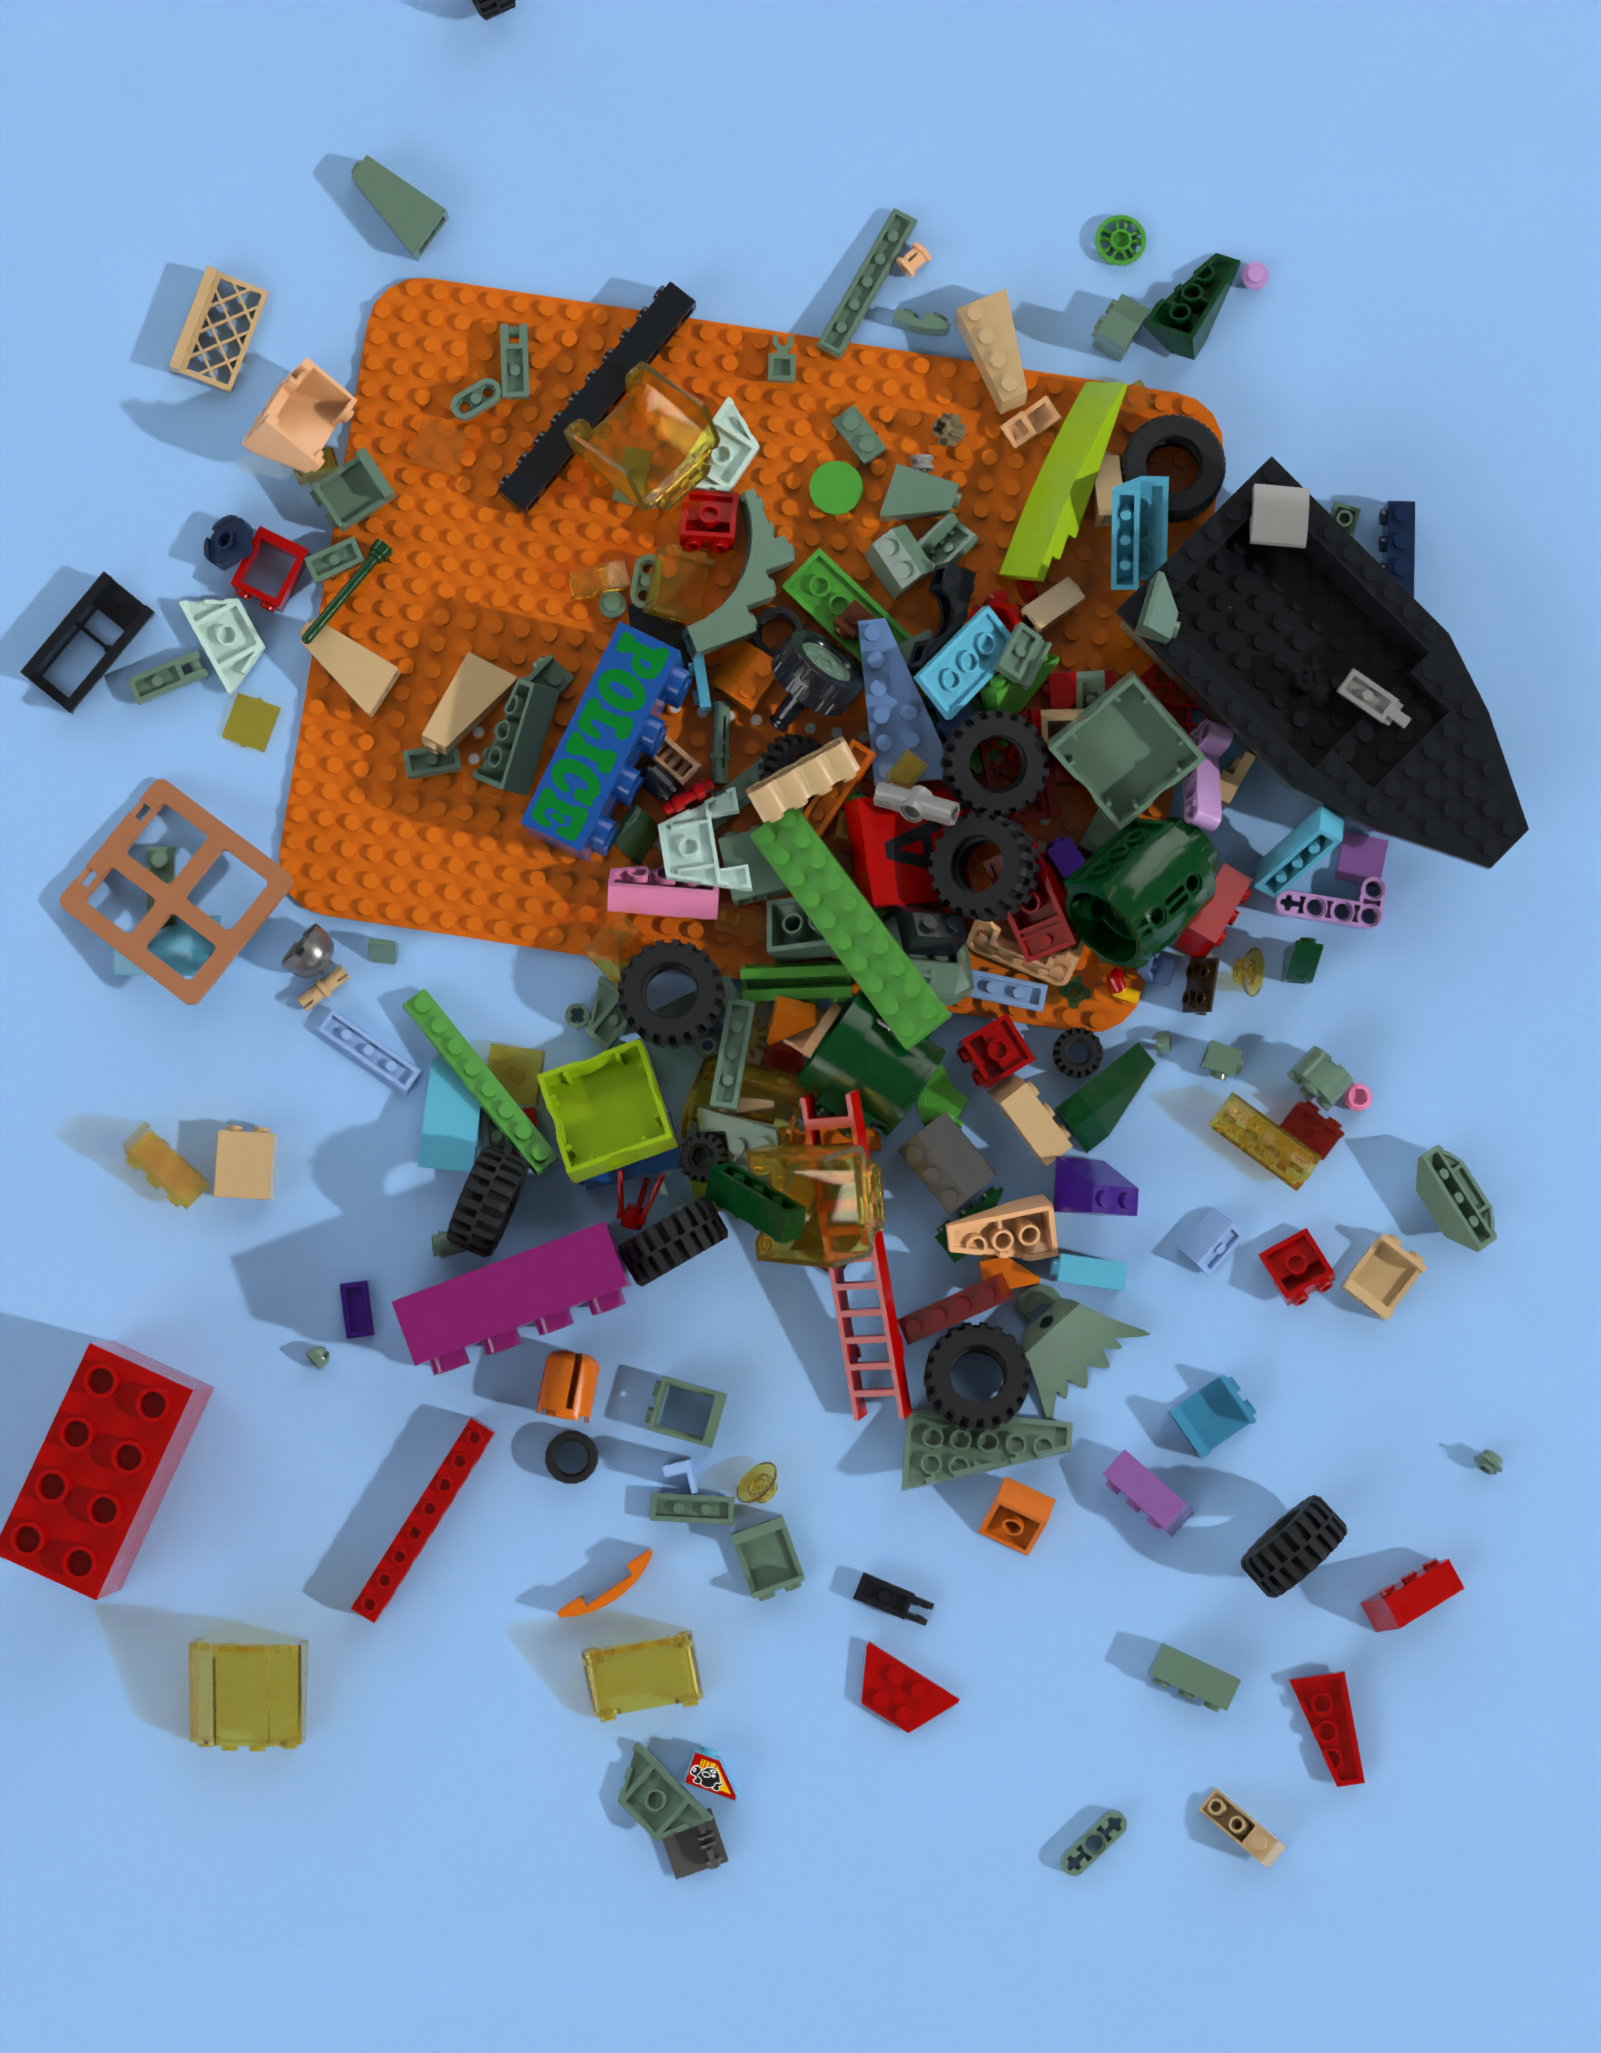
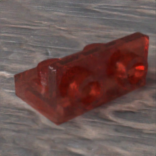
(1312, 1128)

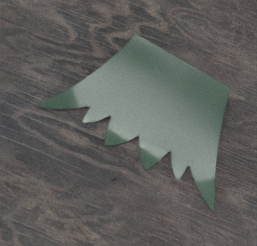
(1068, 1346)

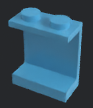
(1212, 1415)

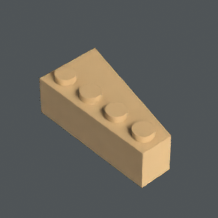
(993, 344)

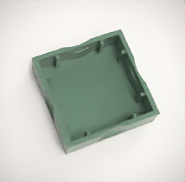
(1126, 750)

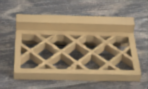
(194, 327)

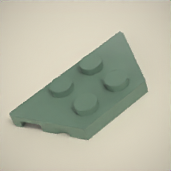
(658, 1797)

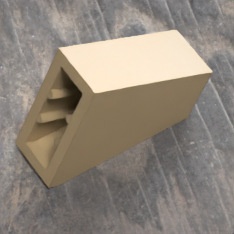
(1107, 477)
(1052, 606)

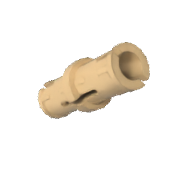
(323, 987)

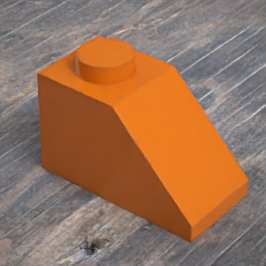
(1013, 1272)

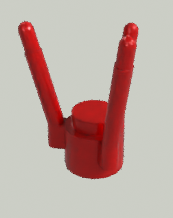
(634, 1215)

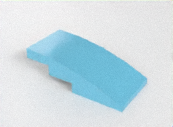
(449, 1122)

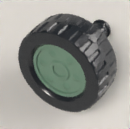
(815, 677)

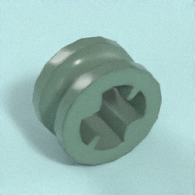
(586, 1015)

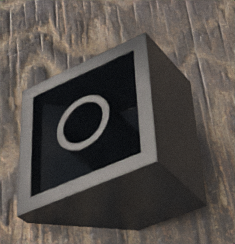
(930, 930)

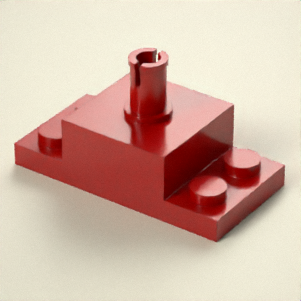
(1042, 922)

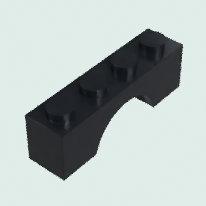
(952, 590)

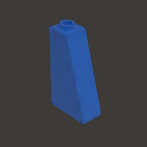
(648, 1166)

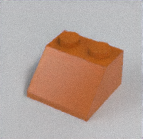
(744, 676)
(1017, 1516)

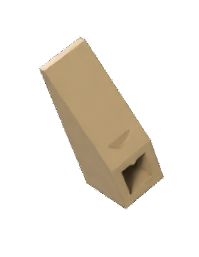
(1242, 1828)

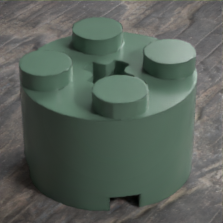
(1320, 1077)

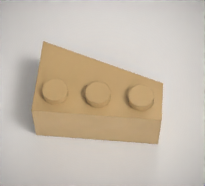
(1031, 1118)

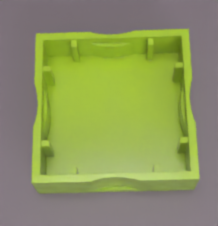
(607, 1111)

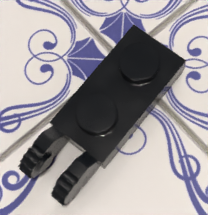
(890, 1598)

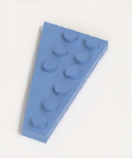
(894, 705)

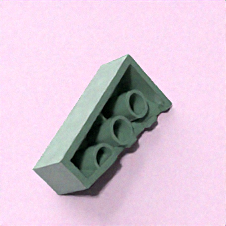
(519, 738)

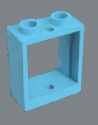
(1089, 1272)

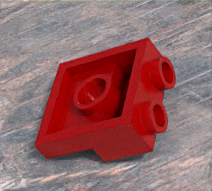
(709, 520)
(994, 1052)
(1298, 1268)

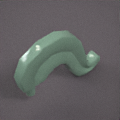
(1034, 1297)

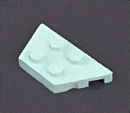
(734, 450)
(226, 637)

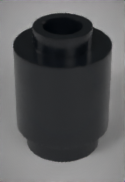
(659, 783)

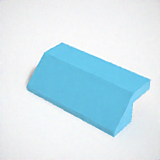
(1138, 530)

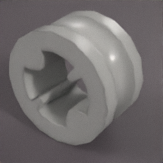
(922, 462)

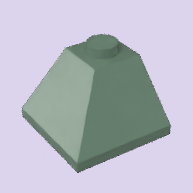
(1158, 612)

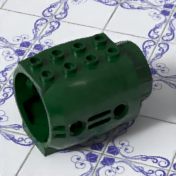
(1141, 889)

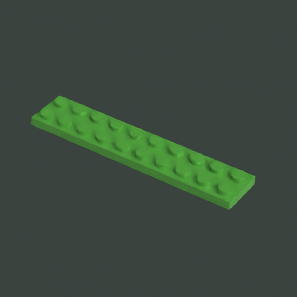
(827, 591)
(851, 927)

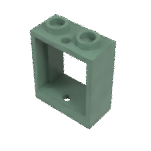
(713, 1422)

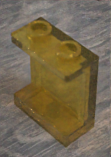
(677, 584)

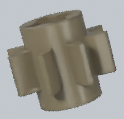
(949, 430)

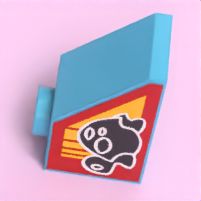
(710, 1773)

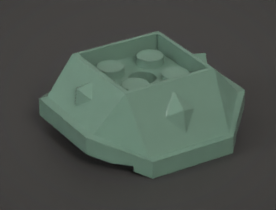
(947, 976)

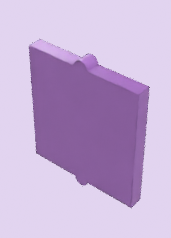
(1360, 858)

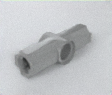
(916, 803)

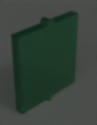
(636, 835)

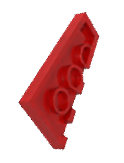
(1330, 1716)

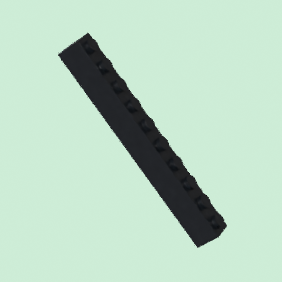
(598, 397)

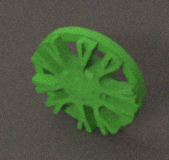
(1120, 240)

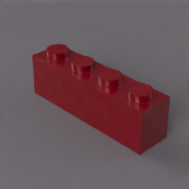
(955, 1308)

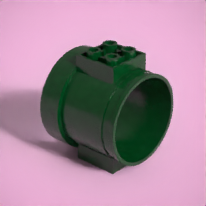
(868, 1057)

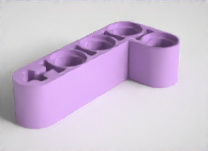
(1202, 784)
(1328, 904)

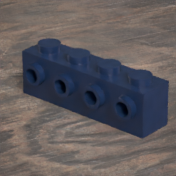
(1398, 542)

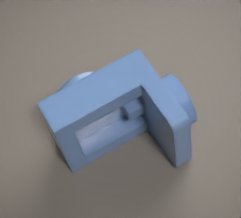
(1158, 970)

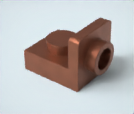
(847, 623)

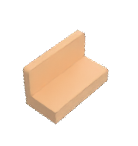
(809, 1039)

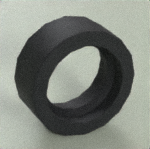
(768, 614)
(550, 1456)

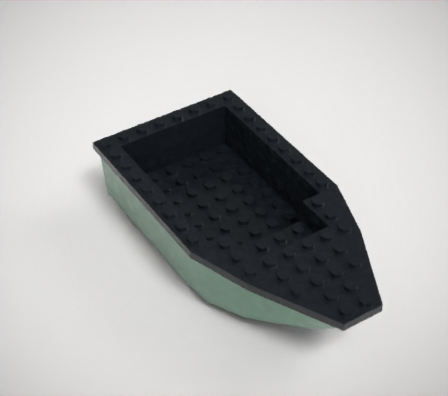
(1269, 610)

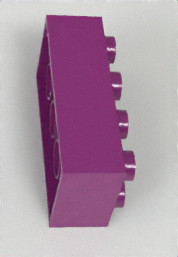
(511, 1294)

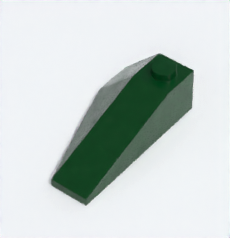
(1189, 313)
(1100, 1103)

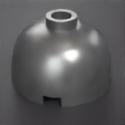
(310, 954)

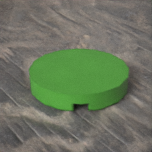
(836, 488)

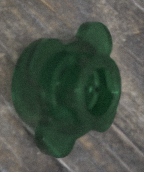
(1075, 984)

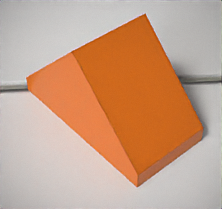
(790, 1018)

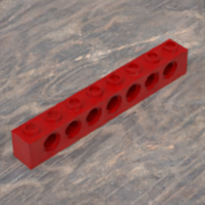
(423, 1520)

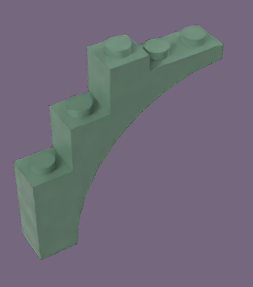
(763, 557)

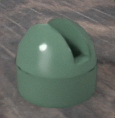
(1164, 1041)
(318, 1356)

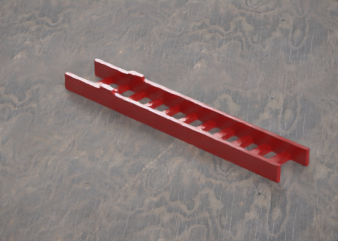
(849, 1341)

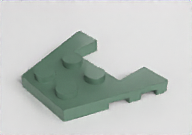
(740, 1136)

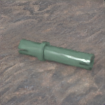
(720, 755)

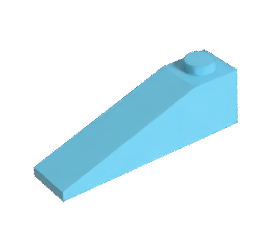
(177, 947)

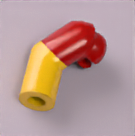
(1118, 987)

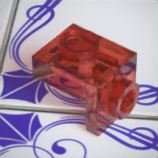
(782, 1058)

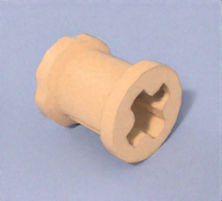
(913, 259)

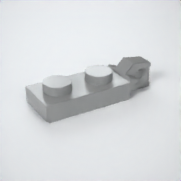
(1373, 699)

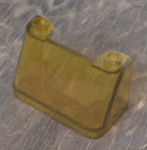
(643, 1675)

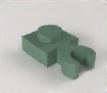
(781, 364)

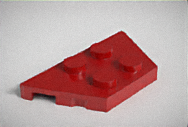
(900, 1691)

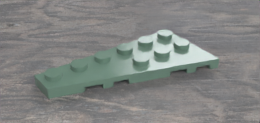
(944, 1453)

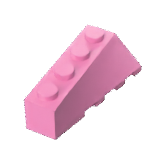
(650, 893)

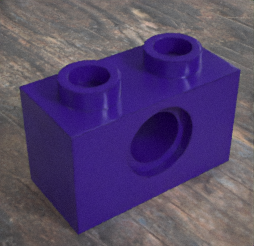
(1064, 857)

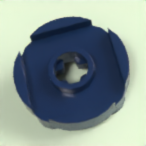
(225, 551)

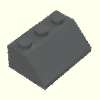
(947, 1162)

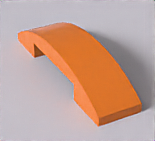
(579, 1605)

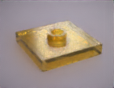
(518, 1071)

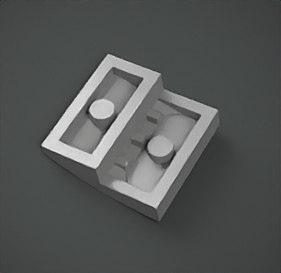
(1279, 515)

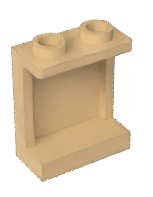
(1383, 1275)

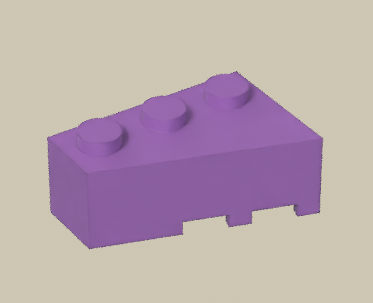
(1147, 1493)

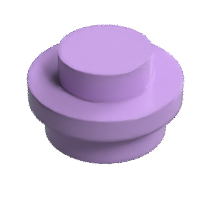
(1255, 275)

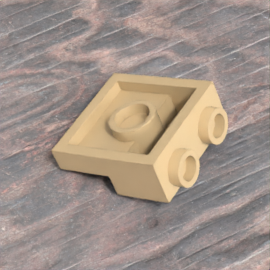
(1232, 778)

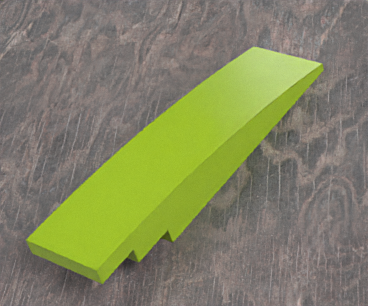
(1064, 483)

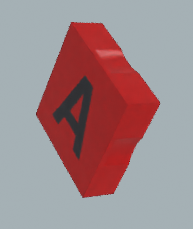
(893, 854)

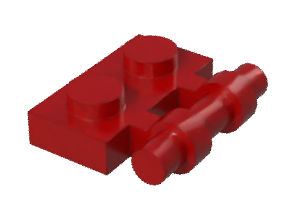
(679, 803)

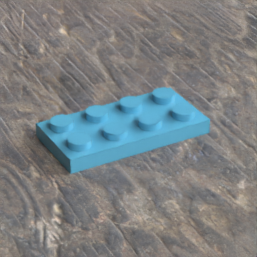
(964, 663)

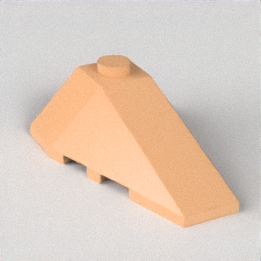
(1013, 1229)

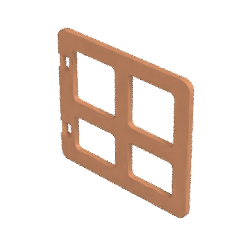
(173, 897)

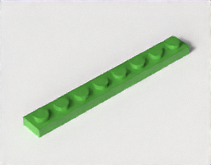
(480, 1082)

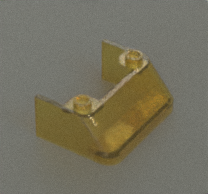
(757, 1083)

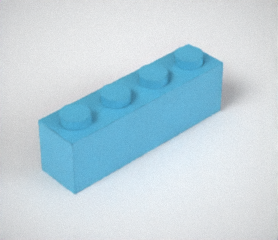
(1299, 851)

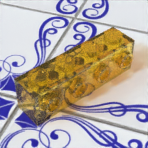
(1264, 1141)

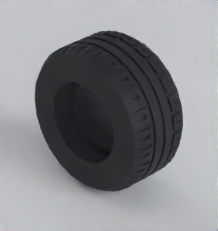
(1193, 438)

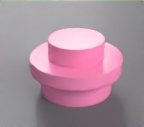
(1358, 1097)

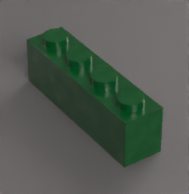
(756, 1202)

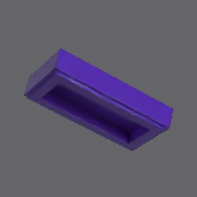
(357, 1309)

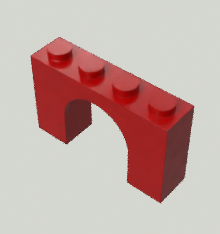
(1061, 694)

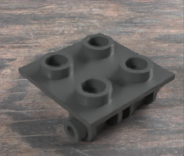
(696, 1849)

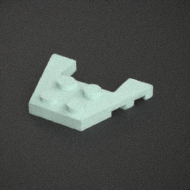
(691, 848)

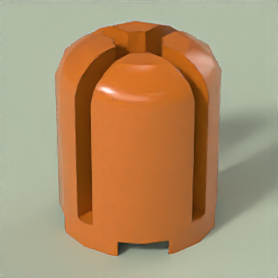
(568, 1385)

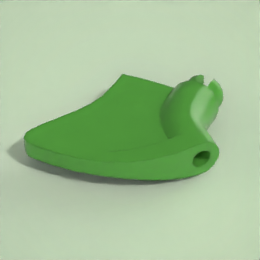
(939, 1097)

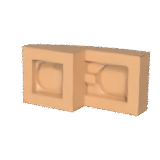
(1031, 422)

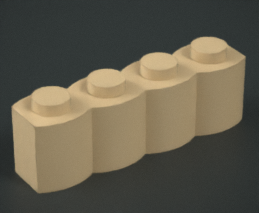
(801, 780)

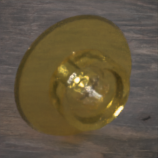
(1250, 971)
(758, 1484)

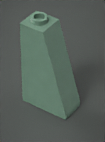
(402, 207)

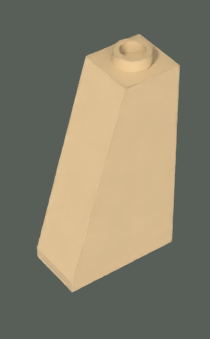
(356, 669)
(466, 703)

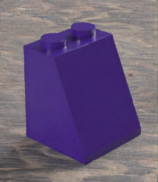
(1092, 1189)

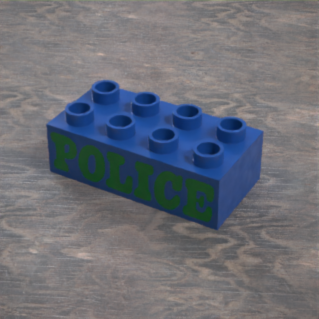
(604, 743)

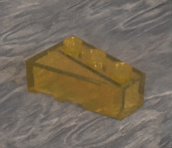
(164, 1166)

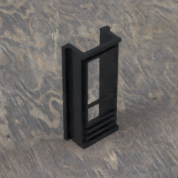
(113, 602)

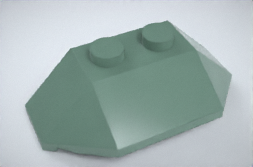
(1455, 1199)

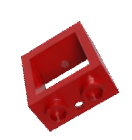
(283, 545)

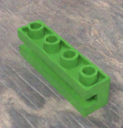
(796, 981)

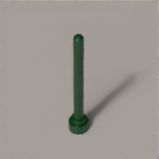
(378, 553)

